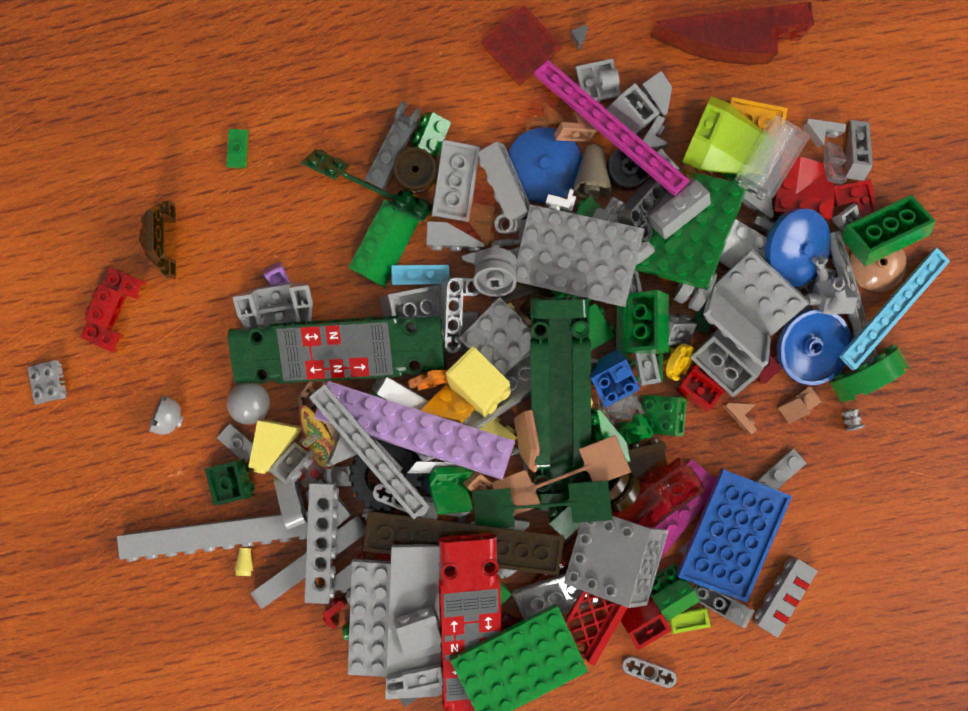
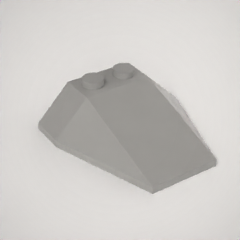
(274, 305)

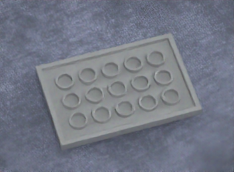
(578, 255)

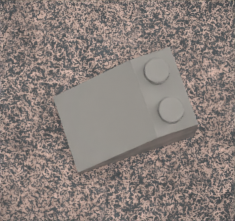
(413, 302)

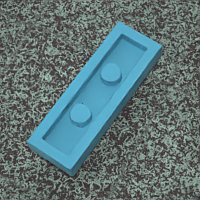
(419, 274)

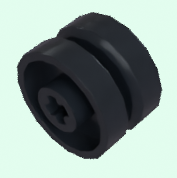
(620, 176)

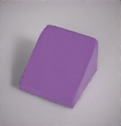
(276, 274)

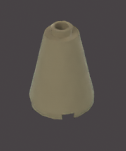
(592, 174)

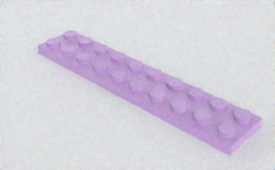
(425, 432)

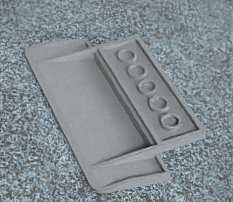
(384, 593)

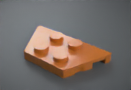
(429, 381)

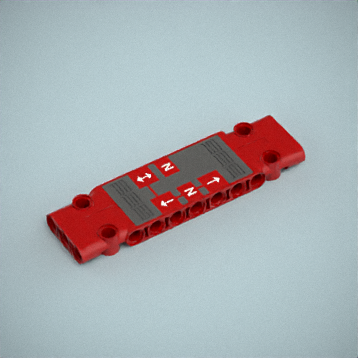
(466, 605)

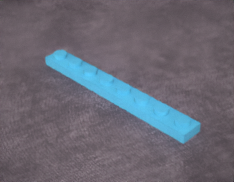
(894, 309)

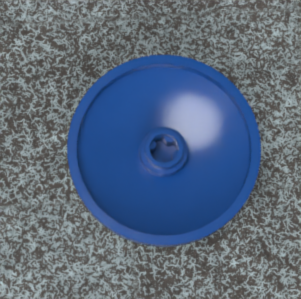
(545, 164)
(794, 242)
(812, 346)

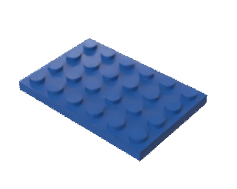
(733, 535)

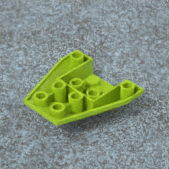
(721, 139)

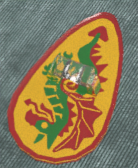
(315, 437)

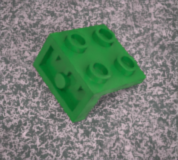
(665, 414)

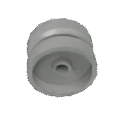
(495, 272)
(696, 295)

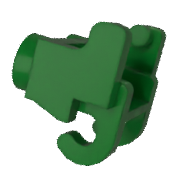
(635, 430)

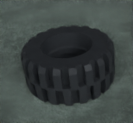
(364, 489)

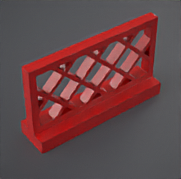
(604, 630)

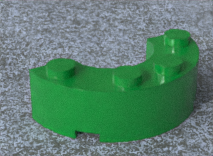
(872, 376)

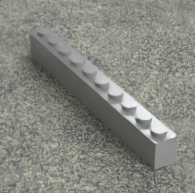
(207, 537)

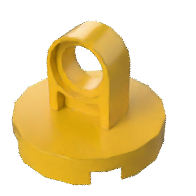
(679, 361)

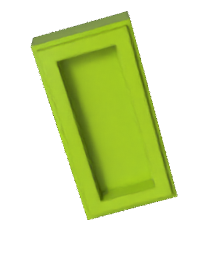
(690, 620)

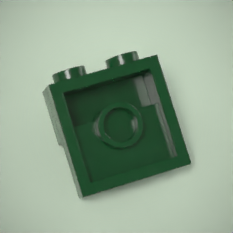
(230, 482)

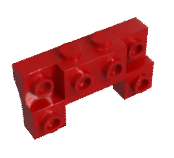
(106, 307)

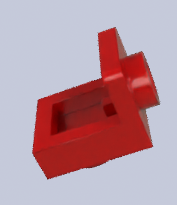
(334, 607)

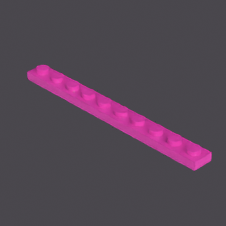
(611, 128)

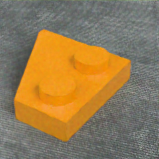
(449, 406)

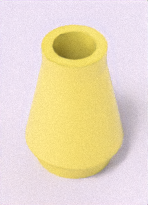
(244, 562)

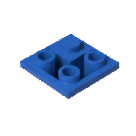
(613, 378)

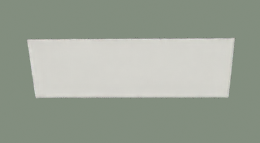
(428, 467)

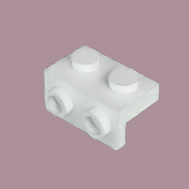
(561, 204)

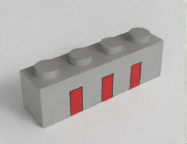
(784, 596)

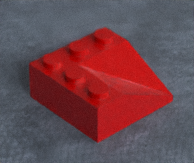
(805, 188)

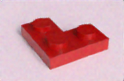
(858, 193)

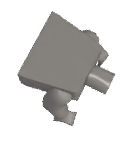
(831, 295)

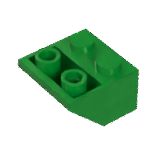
(672, 593)

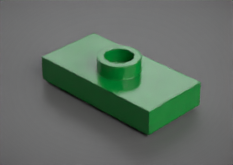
(237, 148)

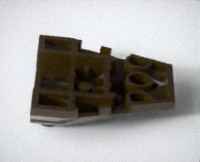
(152, 236)

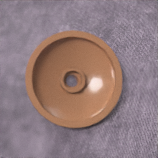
(877, 276)

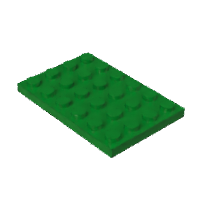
(696, 247)
(520, 663)

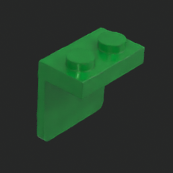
(448, 489)

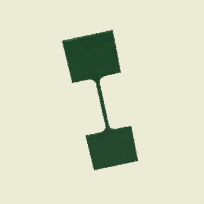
(335, 167)
(587, 502)

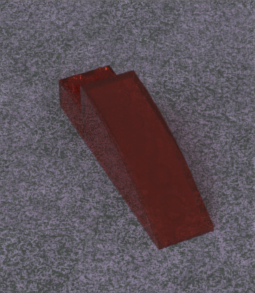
(737, 36)

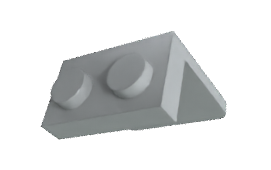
(417, 630)

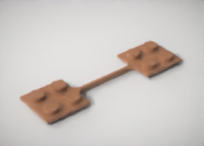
(601, 460)

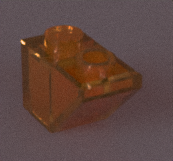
(481, 222)

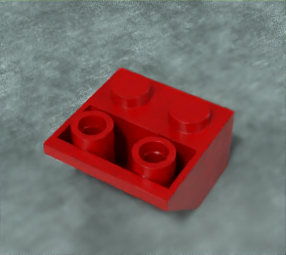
(645, 624)

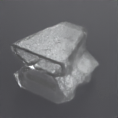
(622, 409)

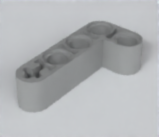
(455, 314)

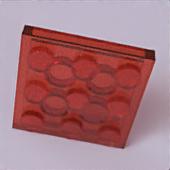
(521, 45)

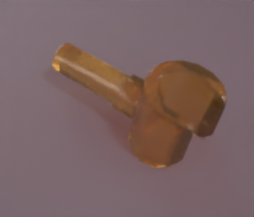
(688, 171)

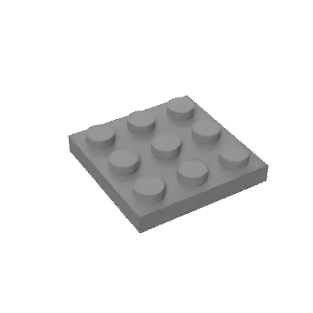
(499, 336)

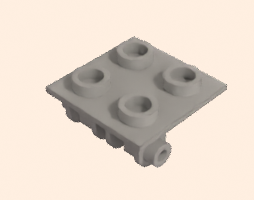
(46, 383)

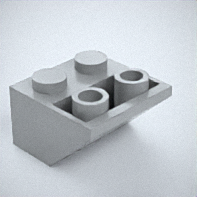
(634, 109)

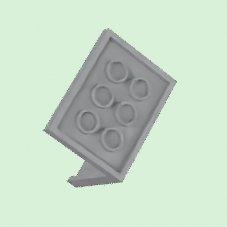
(752, 305)
(616, 560)

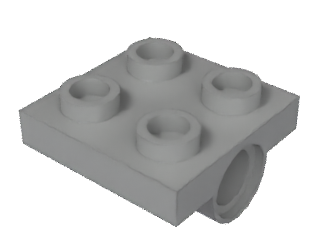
(599, 80)

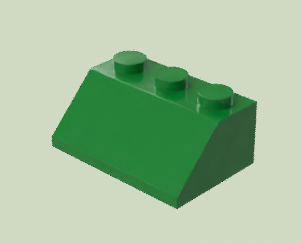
(646, 323)

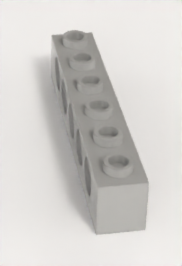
(314, 592)

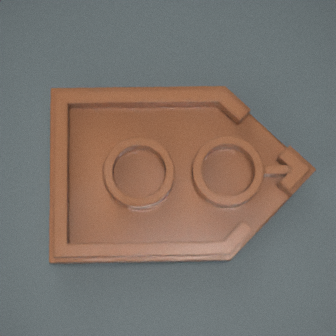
(527, 438)

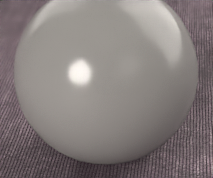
(248, 403)

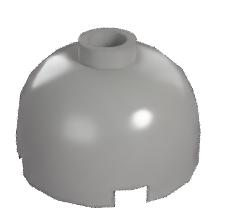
(166, 417)

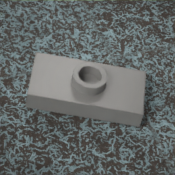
(236, 442)

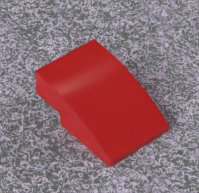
(700, 388)

